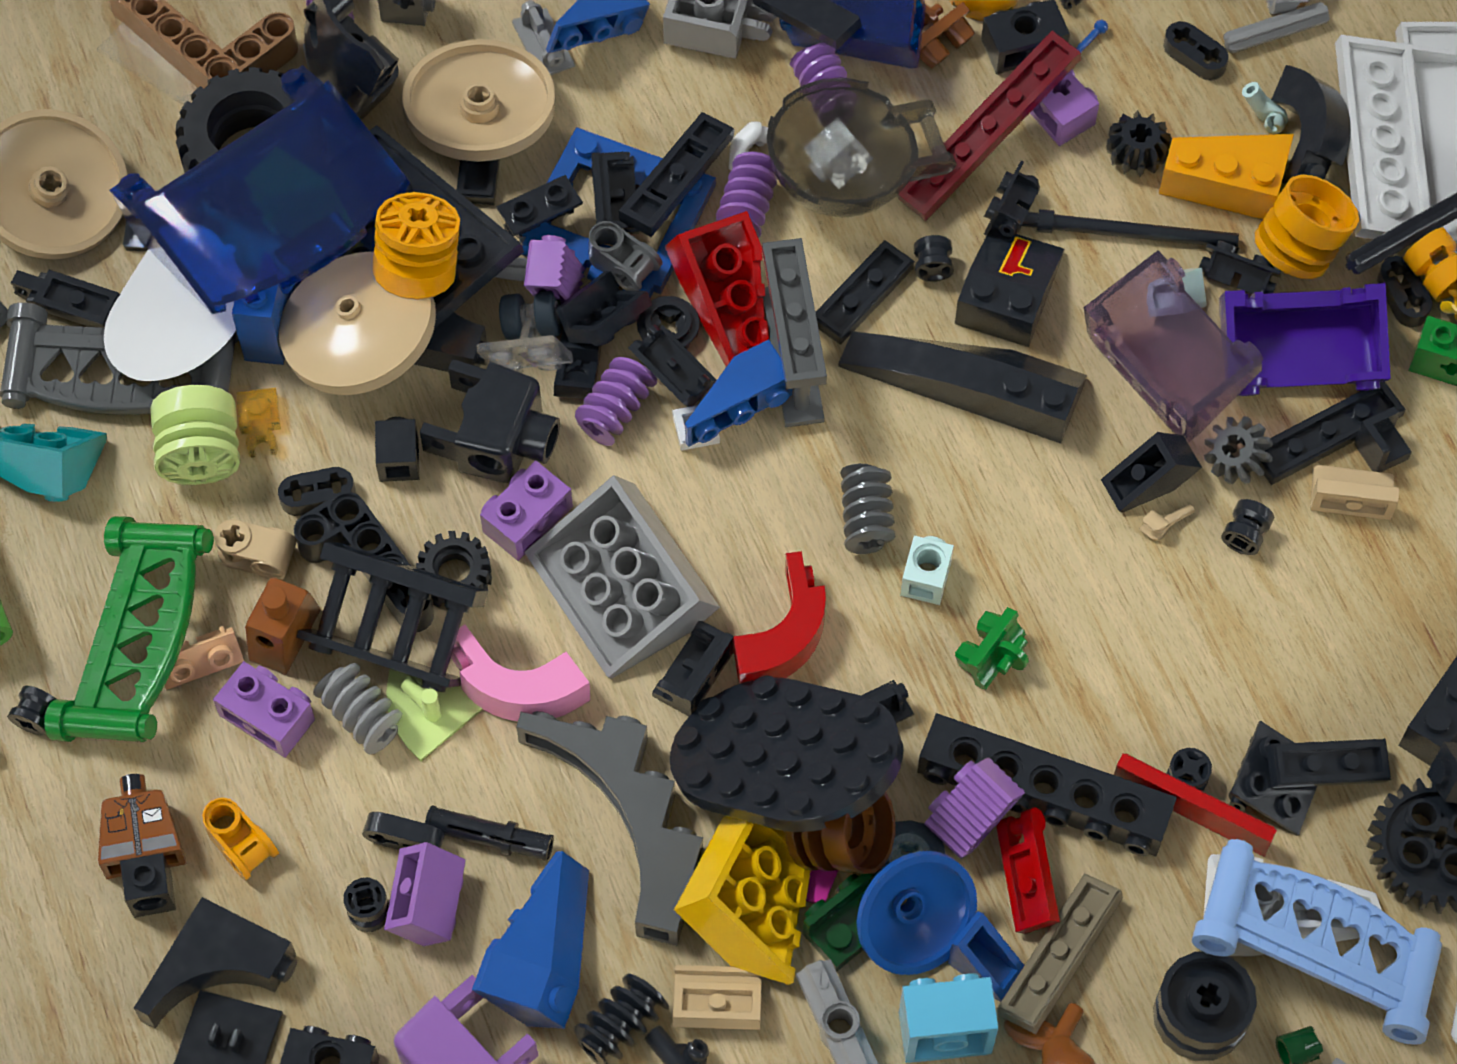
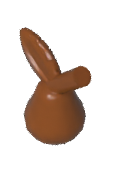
(1054, 1042)

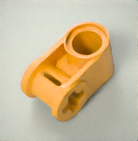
(242, 842)

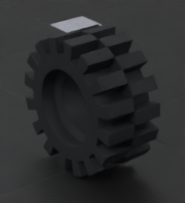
(458, 549)

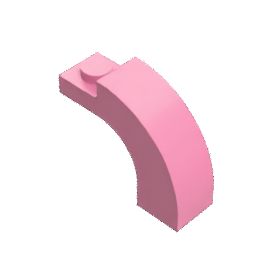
(504, 692)

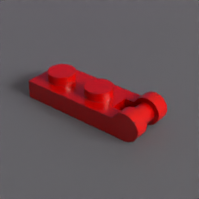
(1028, 871)

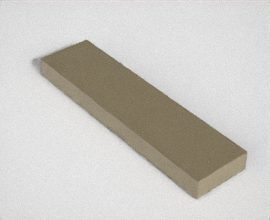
(1059, 953)

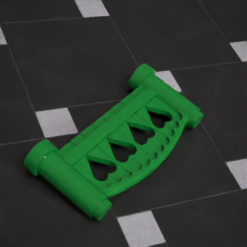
(141, 549)

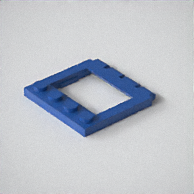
(578, 155)

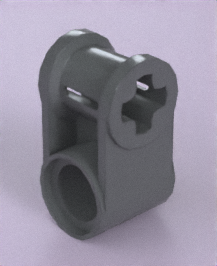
(627, 259)

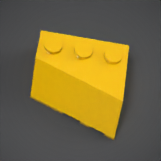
(747, 899)

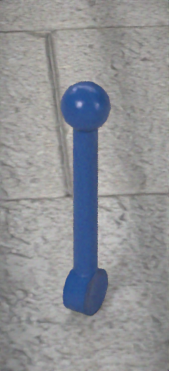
(1100, 27)

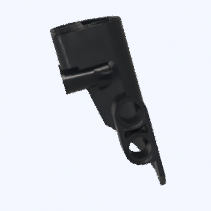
(347, 56)

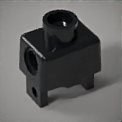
(498, 425)

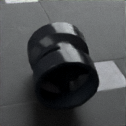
(1247, 527)
(370, 912)

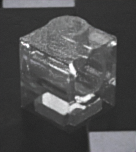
(836, 154)

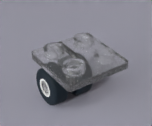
(521, 327)

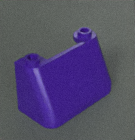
(1312, 336)

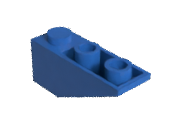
(596, 21)
(743, 389)

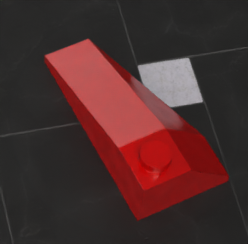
(724, 282)

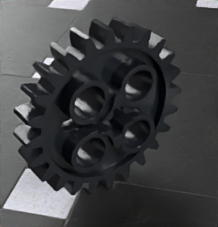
(1429, 879)

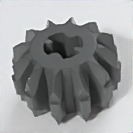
(1250, 456)

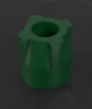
(1299, 1046)

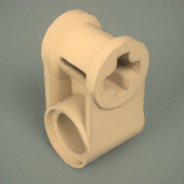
(255, 548)

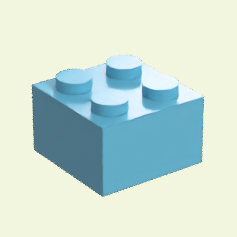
(947, 1018)

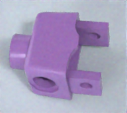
(439, 1037)

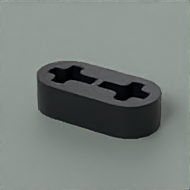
(1195, 50)
(1409, 289)
(315, 489)
(399, 831)

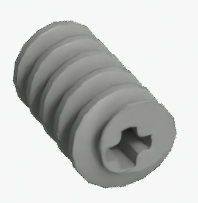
(358, 707)

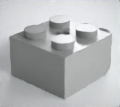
(714, 25)

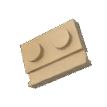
(716, 998)

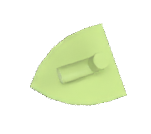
(427, 714)

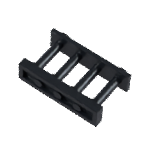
(420, 586)

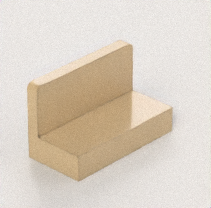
(1353, 492)

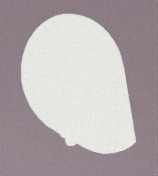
(161, 327)

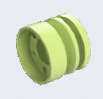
(195, 435)

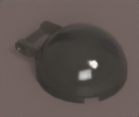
(878, 127)

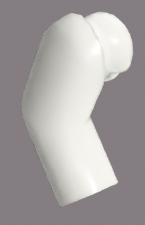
(751, 134)

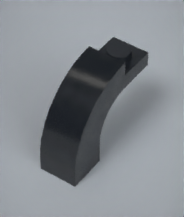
(1323, 122)

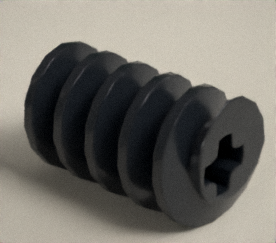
(618, 1018)

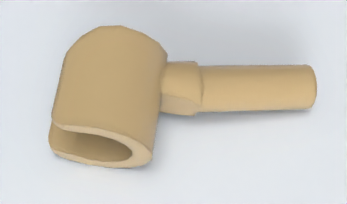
(1157, 526)

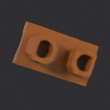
(952, 25)

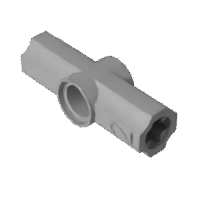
(830, 1002)

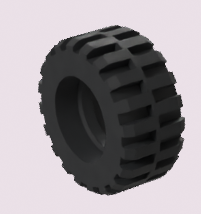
(224, 109)

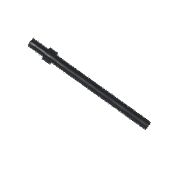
(1047, 221)

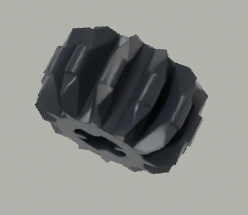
(1138, 143)

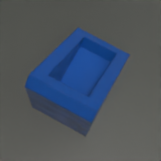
(985, 952)

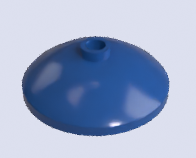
(921, 931)

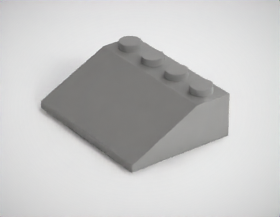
(620, 577)

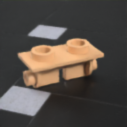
(211, 654)

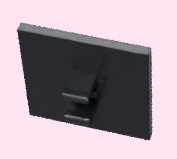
(228, 1032)

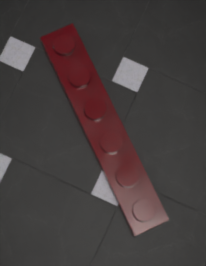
(994, 121)

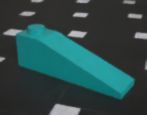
(49, 461)

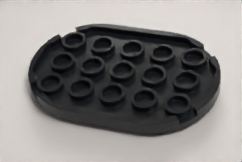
(786, 753)

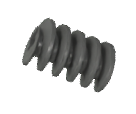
(866, 508)

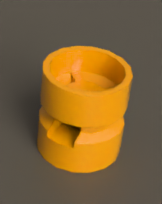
(1422, 259)

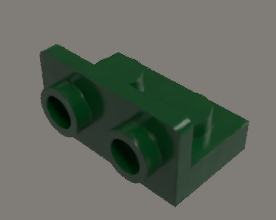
(833, 924)

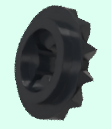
(671, 309)

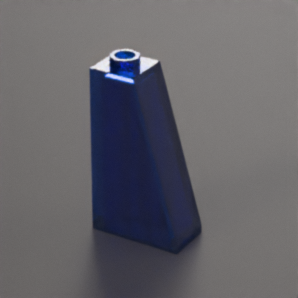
(888, 31)

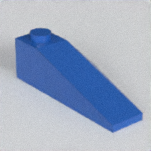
(539, 957)

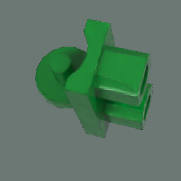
(998, 651)

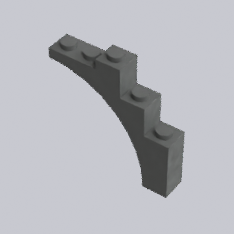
(644, 803)

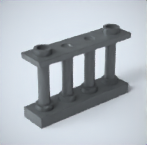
(794, 330)

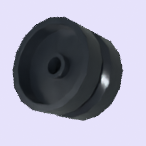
(1195, 1029)

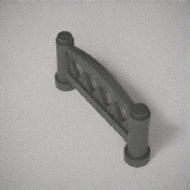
(36, 345)

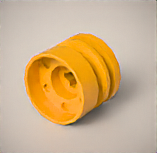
(1306, 226)
(416, 245)

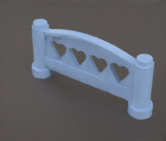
(1236, 917)

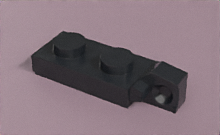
(66, 296)

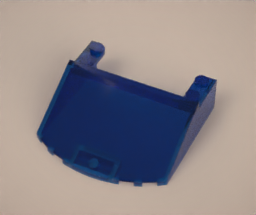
(268, 201)

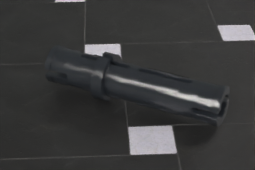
(505, 837)

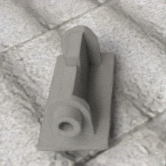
(534, 31)

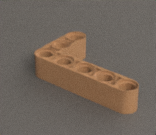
(264, 45)

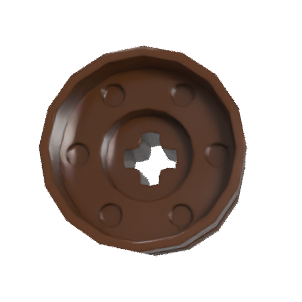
(847, 843)

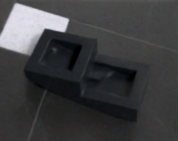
(578, 377)

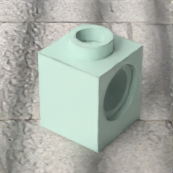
(924, 584)

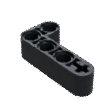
(355, 533)

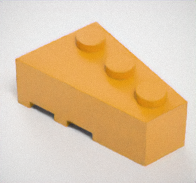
(1227, 171)

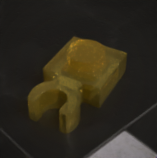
(258, 417)

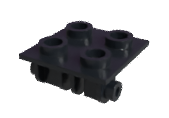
(1253, 785)

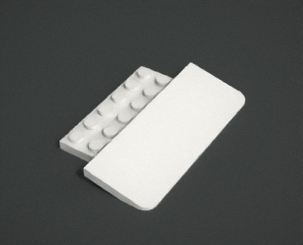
(1401, 123)

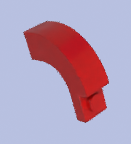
(791, 642)

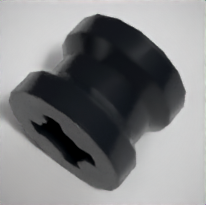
(933, 258)
(31, 710)
(1193, 764)

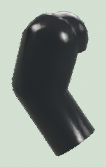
(676, 1053)

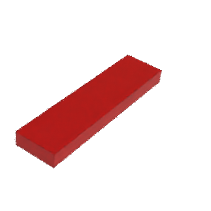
(1200, 806)

